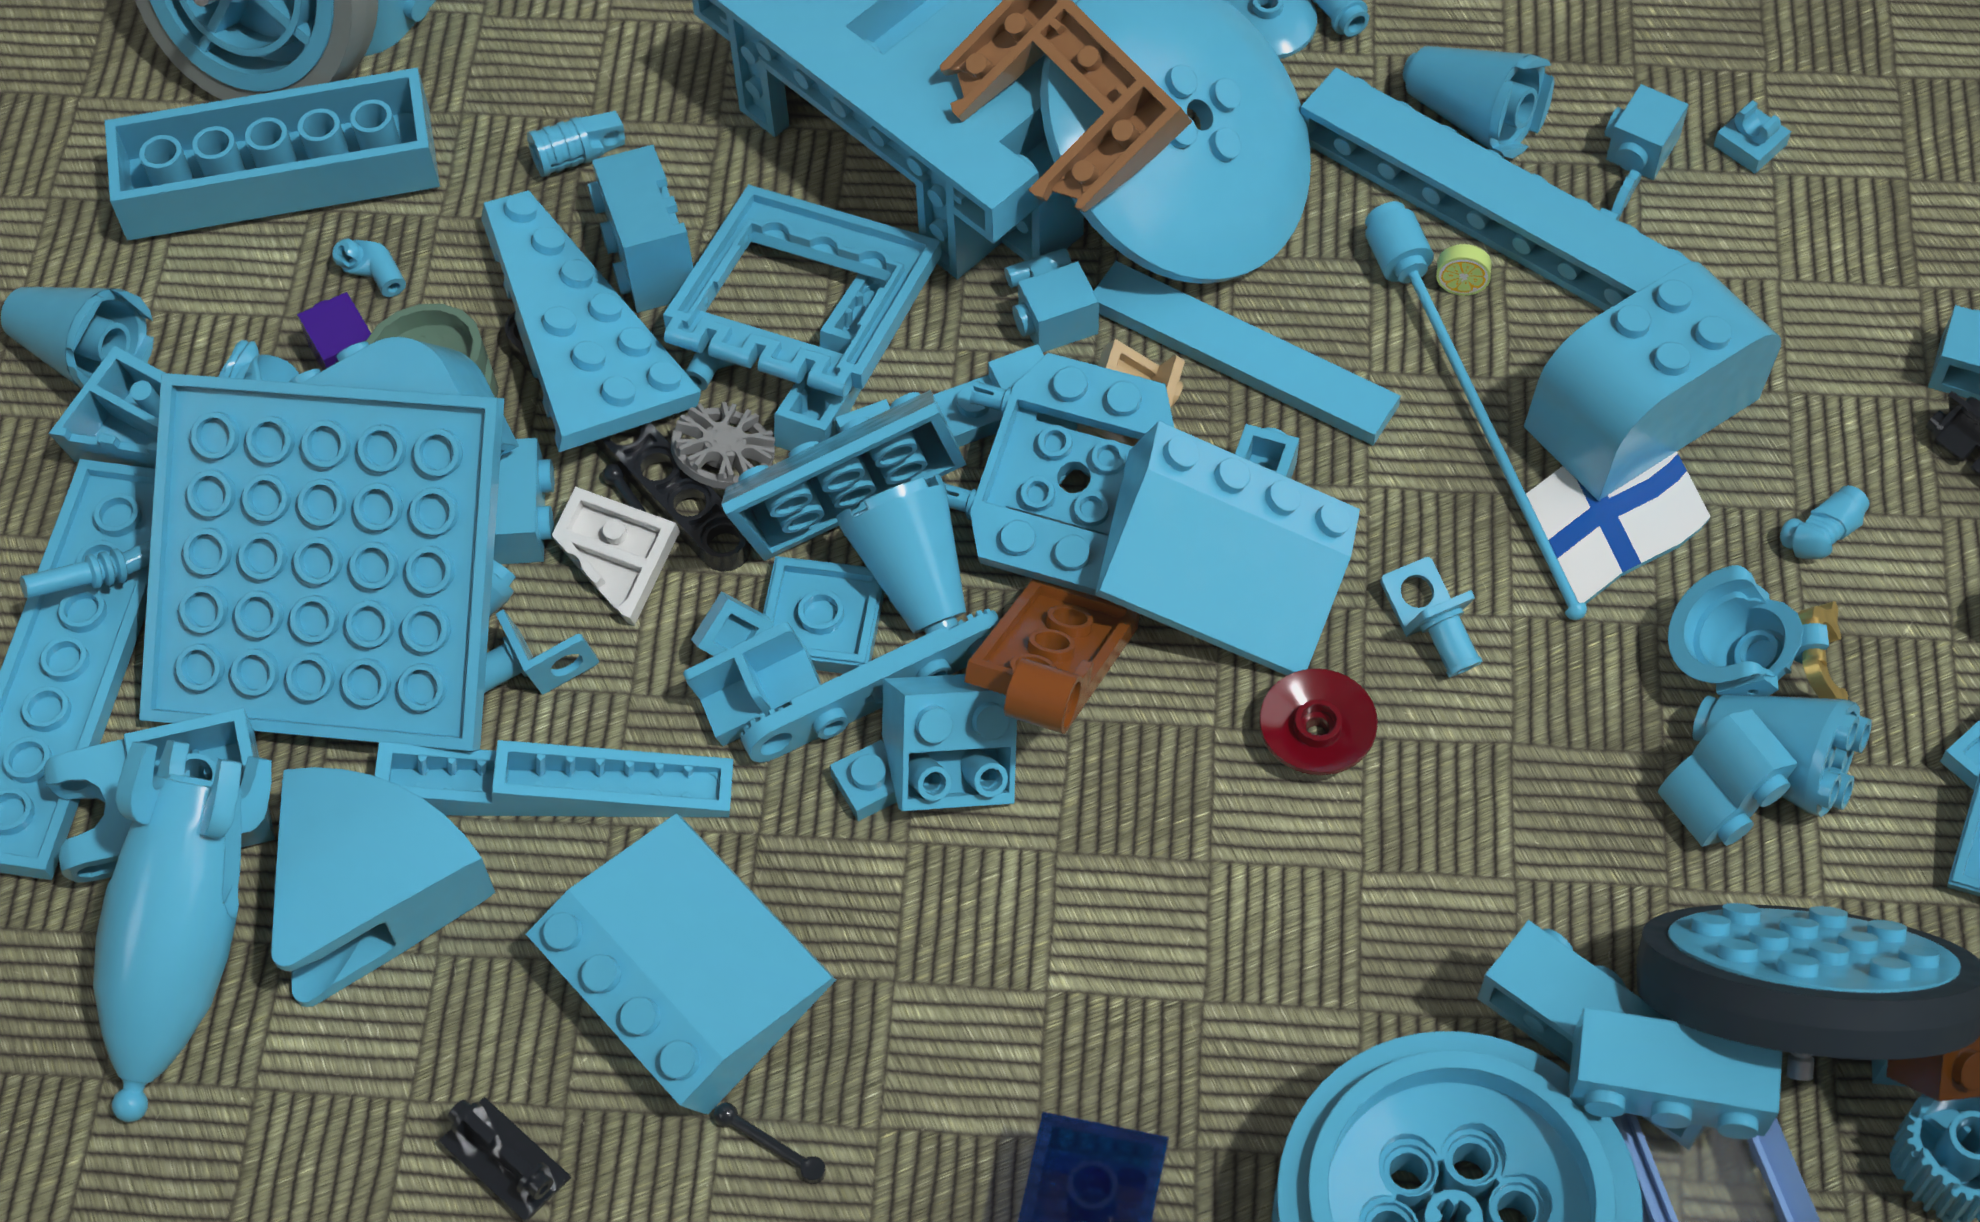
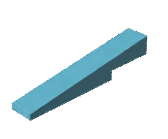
(559, 780)

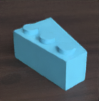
(114, 414)

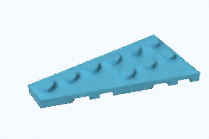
(580, 337)

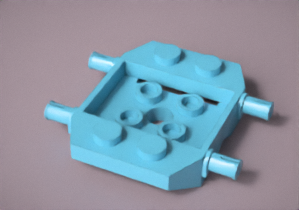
(1019, 509)

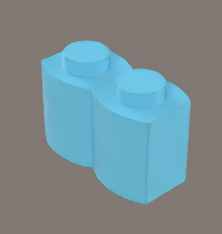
(1728, 779)

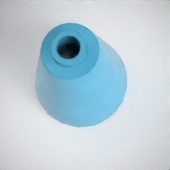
(1483, 92)
(77, 326)
(911, 551)

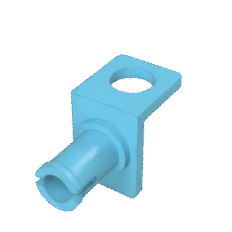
(1437, 618)
(516, 658)

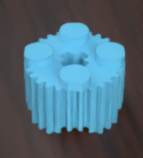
(1934, 1162)

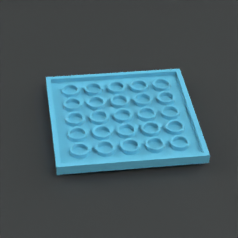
(322, 559)

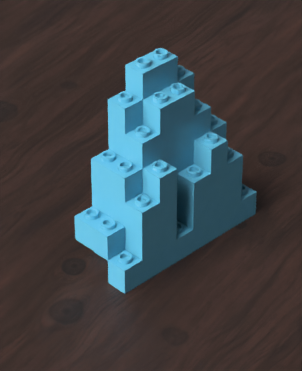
(882, 82)

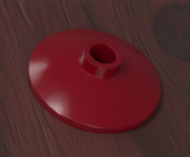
(1320, 700)

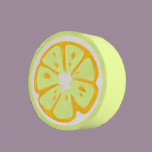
(1463, 269)

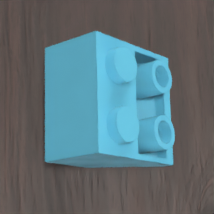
(947, 743)

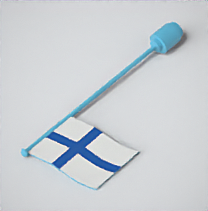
(1581, 538)

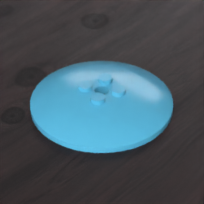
(1216, 194)

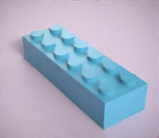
(270, 154)

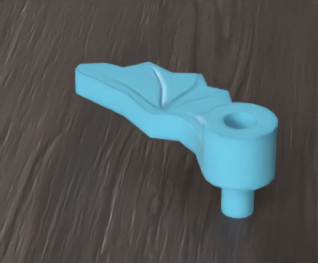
(1624, 195)

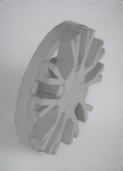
(720, 443)

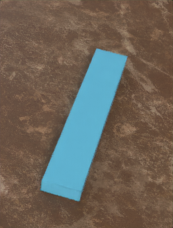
(1246, 353)

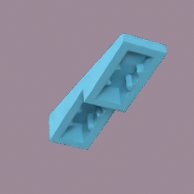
(809, 412)

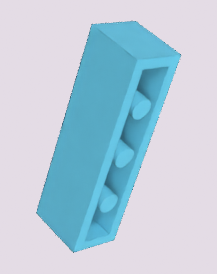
(1546, 986)

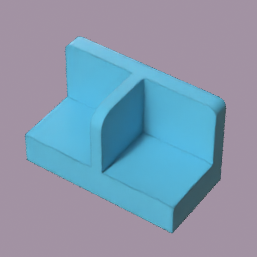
(752, 680)

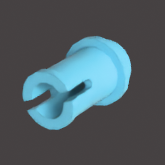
(1347, 16)

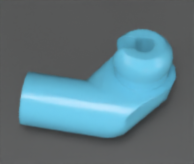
(370, 260)

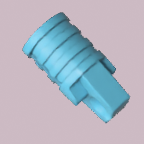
(575, 141)

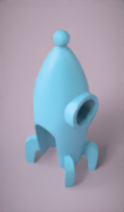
(170, 908)

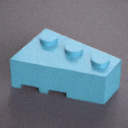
(641, 226)

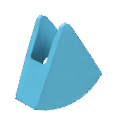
(362, 877)

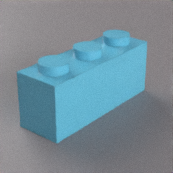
(1672, 1074)

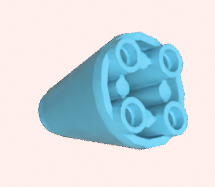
(1815, 733)

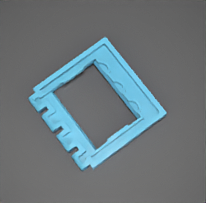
(820, 235)

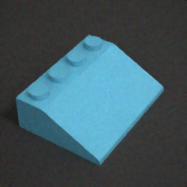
(818, 481)
(1226, 549)
(681, 962)

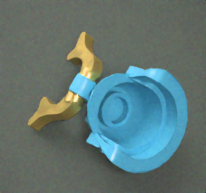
(1745, 642)

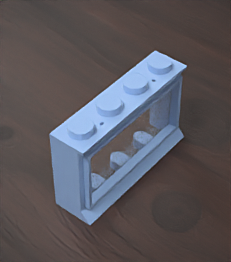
(1717, 1177)

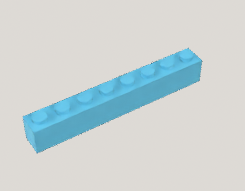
(1482, 193)

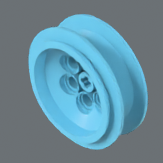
(1443, 1102)

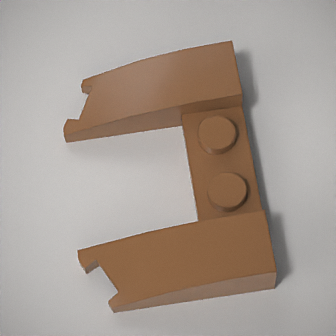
(1137, 113)

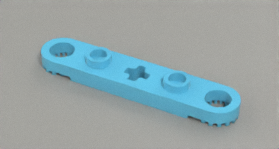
(835, 704)

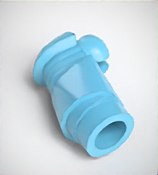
(1827, 523)

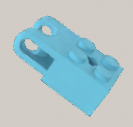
(97, 770)

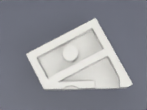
(615, 548)

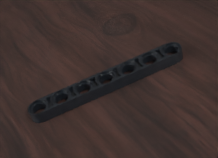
(668, 492)

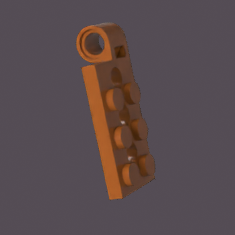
(1051, 653)

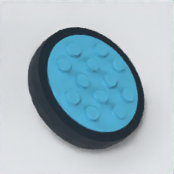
(1810, 982)

